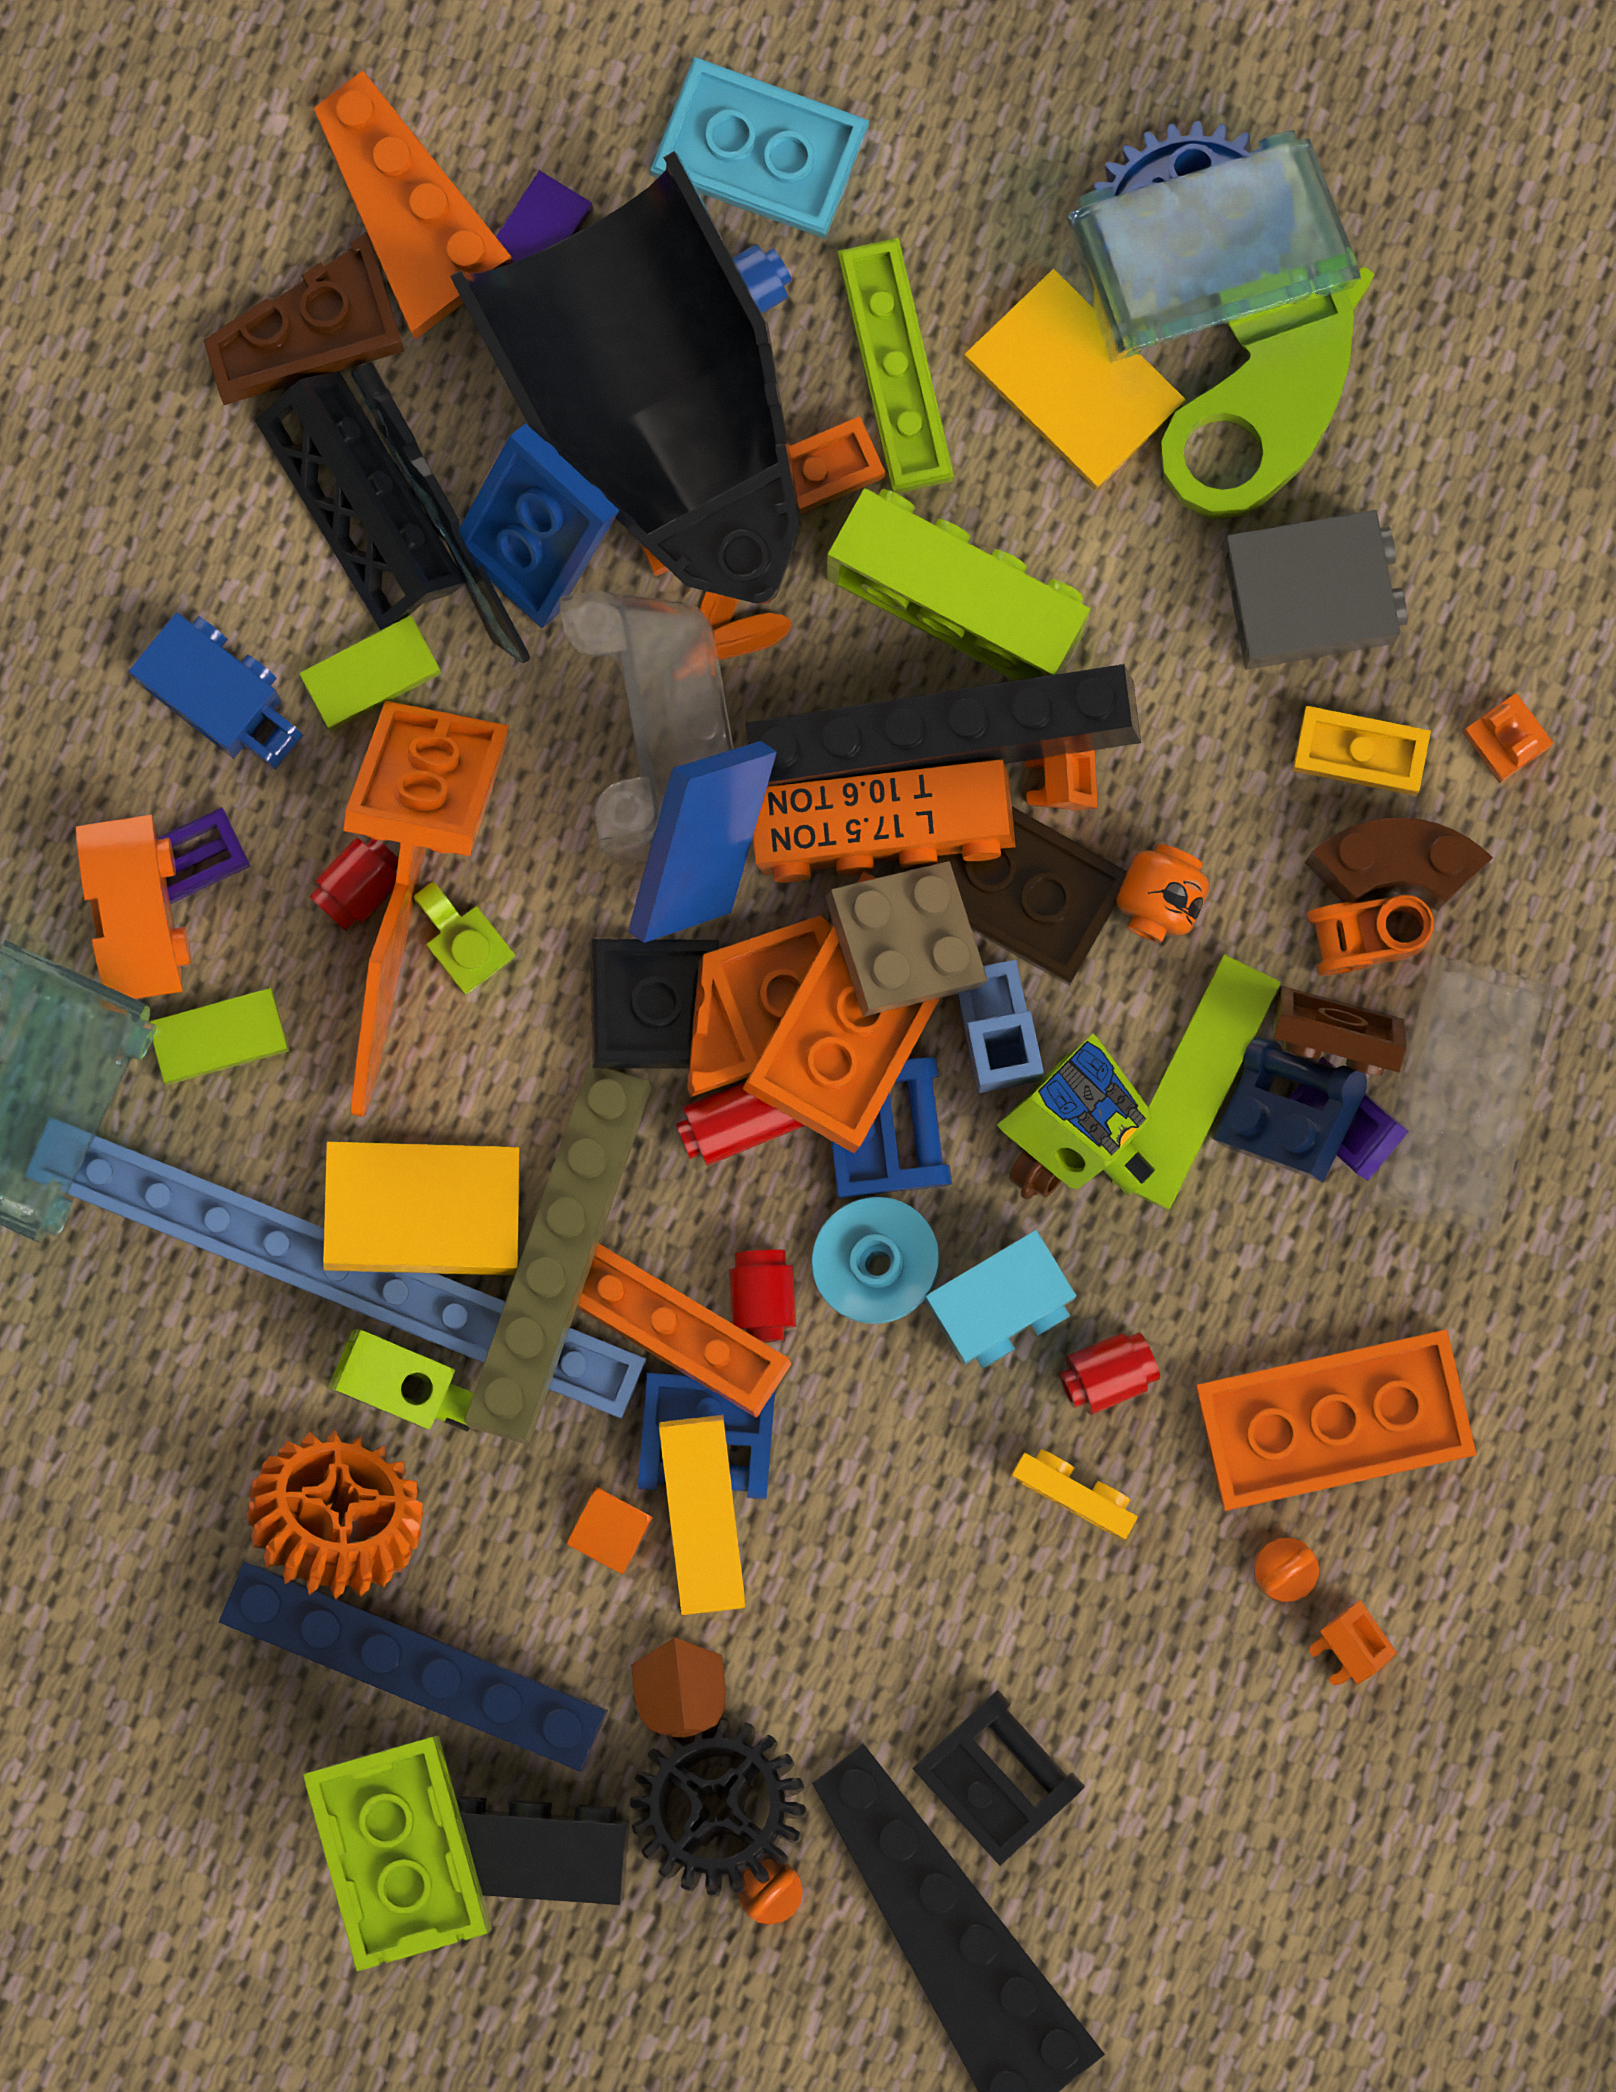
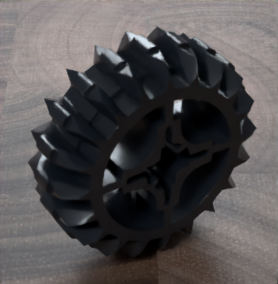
(700, 1831)

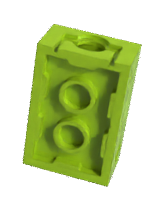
(397, 1853)

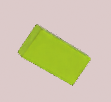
(370, 673)
(219, 1036)

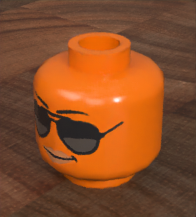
(1163, 893)

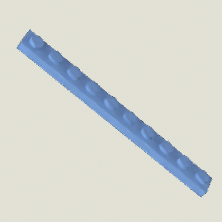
(293, 1253)

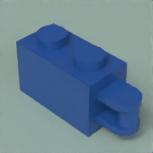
(214, 689)

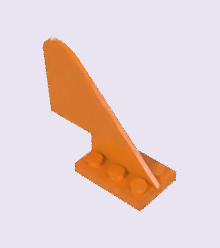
(427, 789)

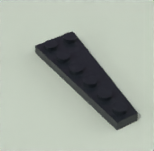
(975, 1973)

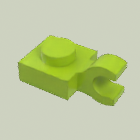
(466, 944)

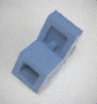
(1000, 1031)

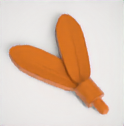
(744, 634)

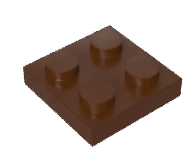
(1320, 1025)

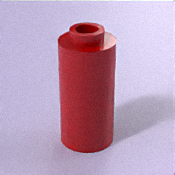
(730, 1124)

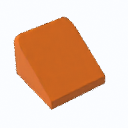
(609, 1530)

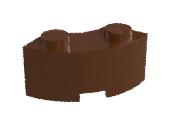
(1398, 857)

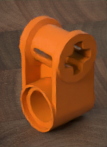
(1365, 933)

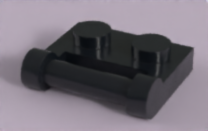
(982, 1793)

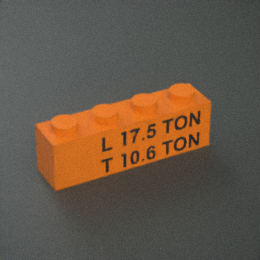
(884, 819)

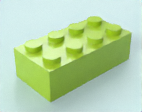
(955, 589)

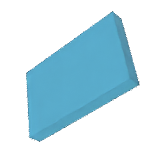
(762, 147)

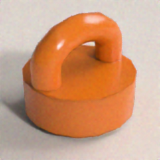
(1286, 1569)
(775, 1899)

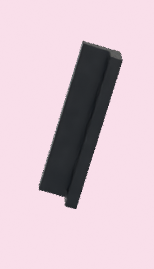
(365, 489)

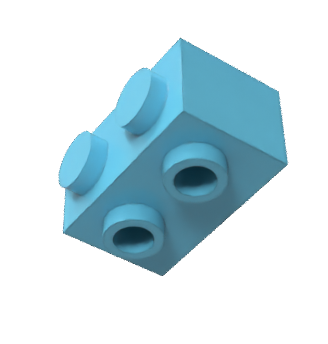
(1000, 1300)

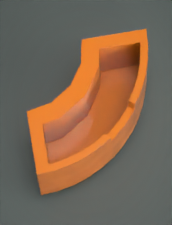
(130, 906)

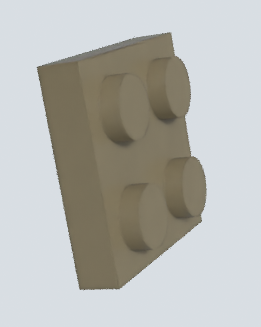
(906, 938)

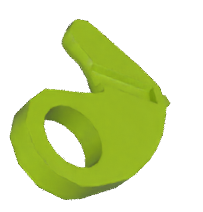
(1278, 395)

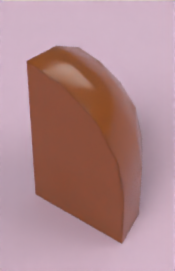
(679, 1688)

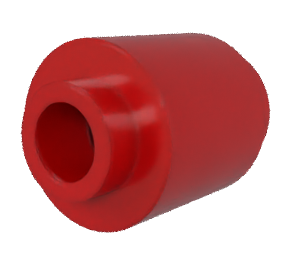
(356, 882)
(762, 1294)
(1109, 1372)

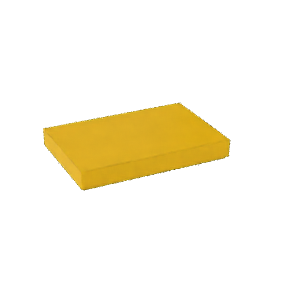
(1059, 378)
(421, 1208)

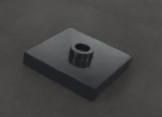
(644, 1001)

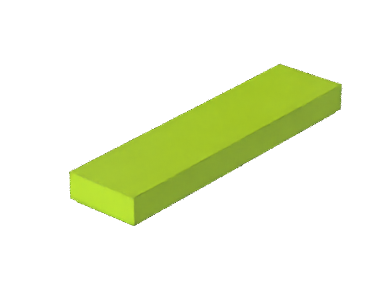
(895, 366)
(1201, 1075)

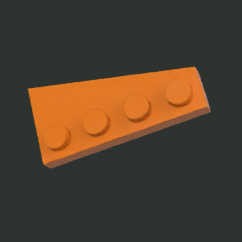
(406, 204)

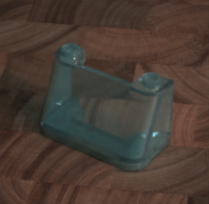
(1211, 246)
(59, 1070)

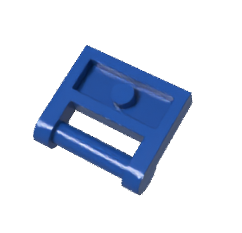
(876, 1163)
(681, 1398)

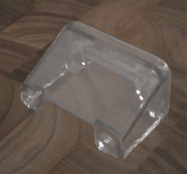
(672, 698)

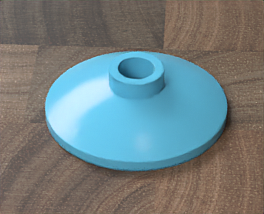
(857, 1236)

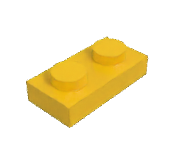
(1361, 750)
(1099, 1506)

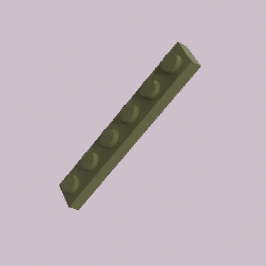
(558, 1254)

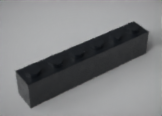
(956, 727)

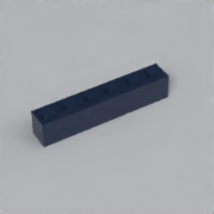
(414, 1666)

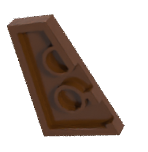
(313, 329)

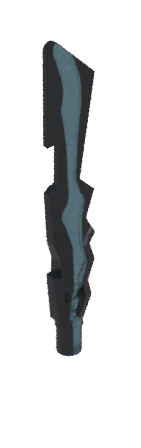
(437, 508)

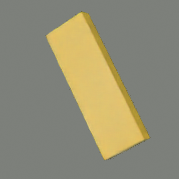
(702, 1514)

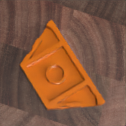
(743, 998)

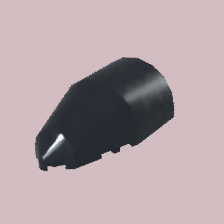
(654, 383)

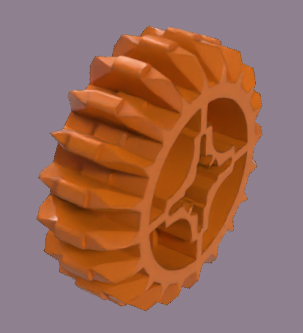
(364, 1497)

